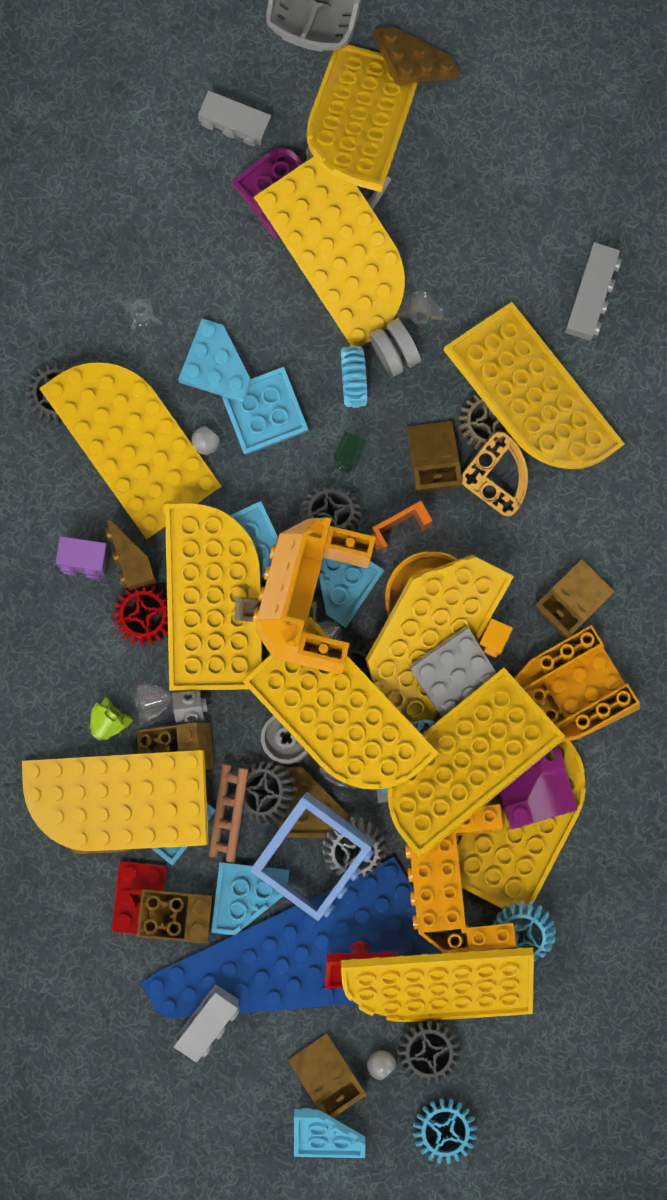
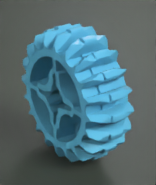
(354, 376)
(533, 915)
(463, 1141)

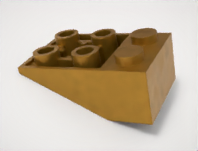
(434, 457)
(134, 563)
(573, 599)
(176, 739)
(174, 916)
(327, 1077)

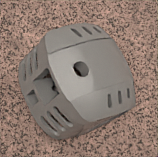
(314, 22)

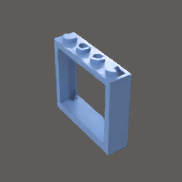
(336, 822)

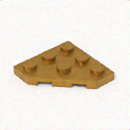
(413, 59)
(309, 824)

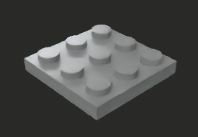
(452, 670)

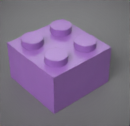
(82, 557)

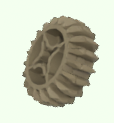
(478, 424)

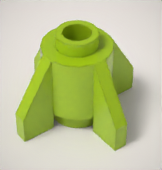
(107, 720)

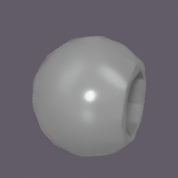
(205, 441)
(381, 1064)

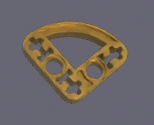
(483, 480)

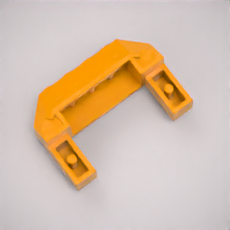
(292, 587)
(440, 896)

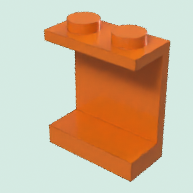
(416, 510)

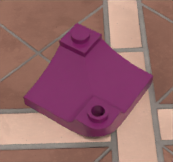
(261, 176)
(539, 793)

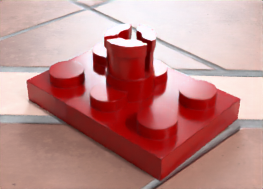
(130, 882)
(359, 950)

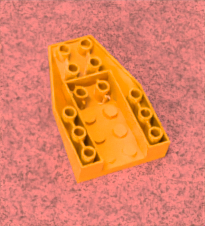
(578, 685)

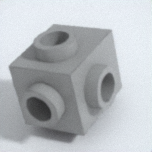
(189, 707)

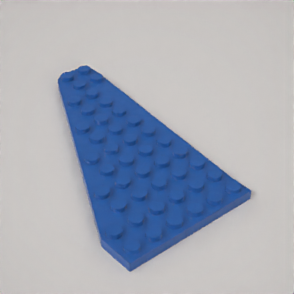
(284, 957)

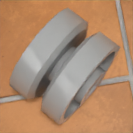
(395, 347)
(275, 747)

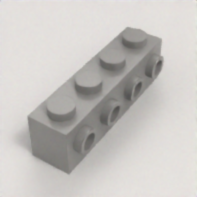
(592, 292)

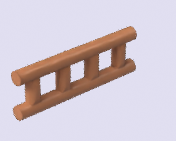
(237, 804)

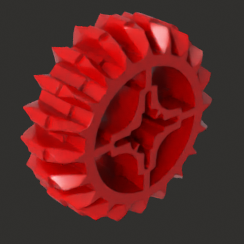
(149, 634)

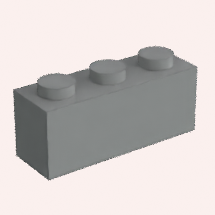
(234, 119)
(206, 1023)

